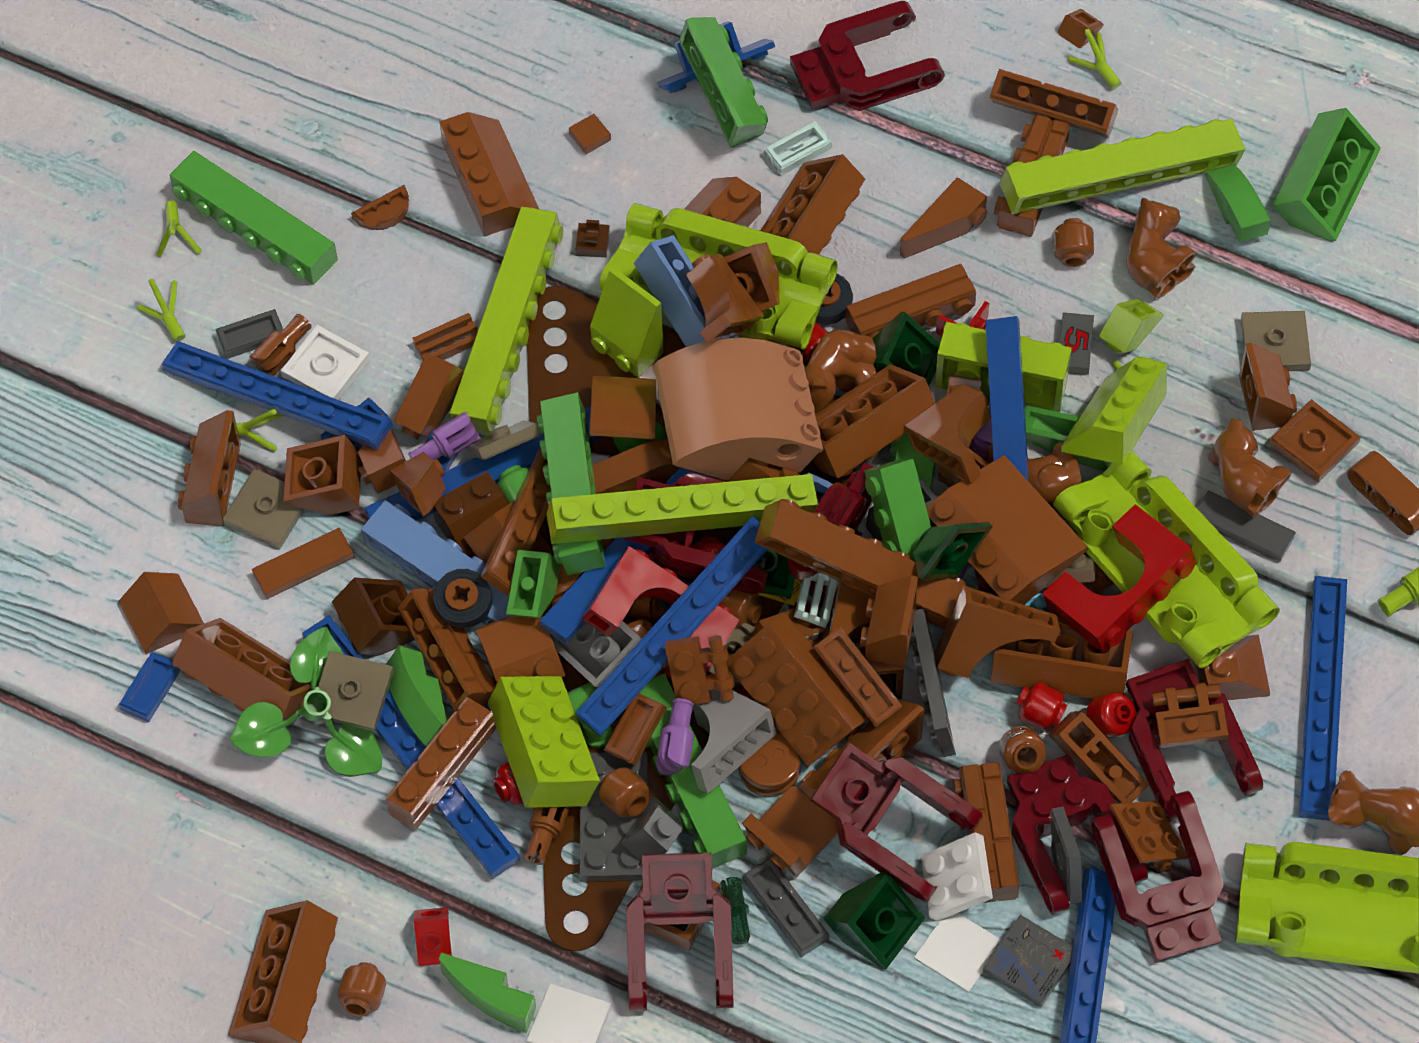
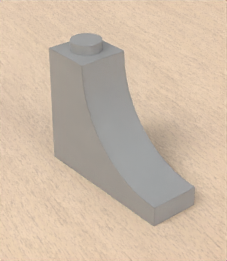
(735, 732)

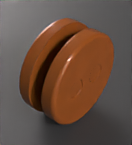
(771, 768)

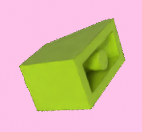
(1129, 325)

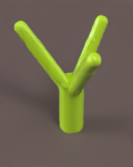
(1102, 66)
(172, 225)
(168, 312)
(245, 428)

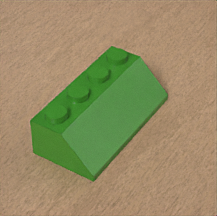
(722, 80)
(1327, 174)

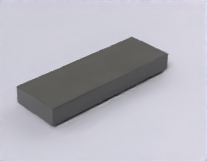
(1254, 532)
(786, 907)

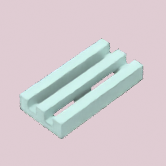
(801, 151)
(812, 617)

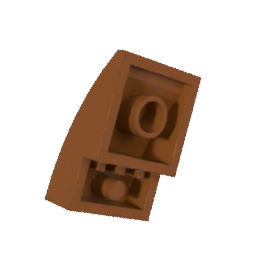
(623, 407)

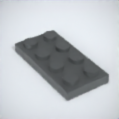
(931, 685)
(603, 831)

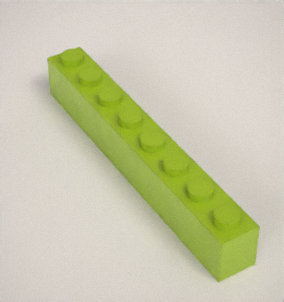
(1121, 165)
(507, 318)
(673, 508)

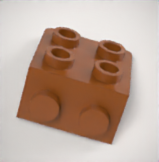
(792, 831)

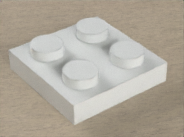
(325, 363)
(959, 874)

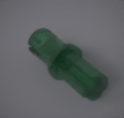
(739, 910)

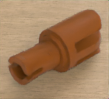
(280, 346)
(544, 830)

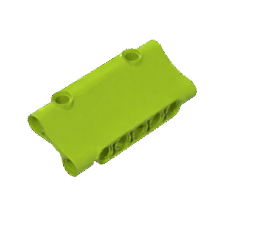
(802, 275)
(1202, 611)
(1331, 904)

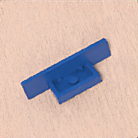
(755, 51)

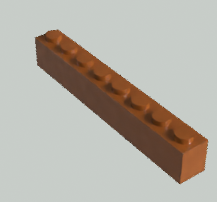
(851, 558)

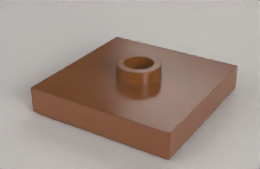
(1314, 440)

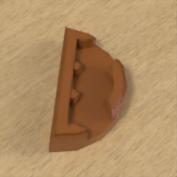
(384, 211)

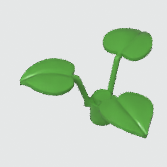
(264, 733)

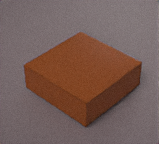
(590, 133)

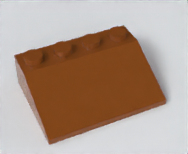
(1027, 536)

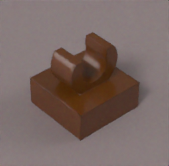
(592, 239)

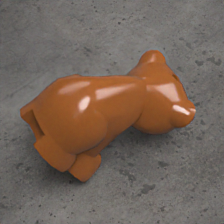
(1149, 258)
(840, 357)
(1050, 473)
(1244, 478)
(1389, 808)

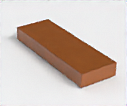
(303, 563)
(857, 677)

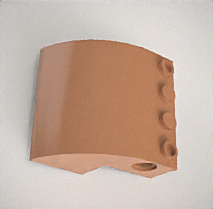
(737, 404)

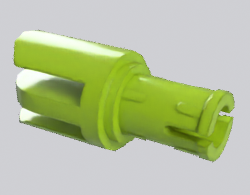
(1403, 595)

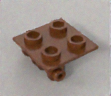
(1149, 833)

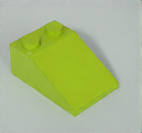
(627, 324)

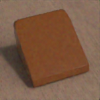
(1074, 27)

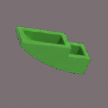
(1238, 202)
(1048, 428)
(416, 694)
(489, 991)

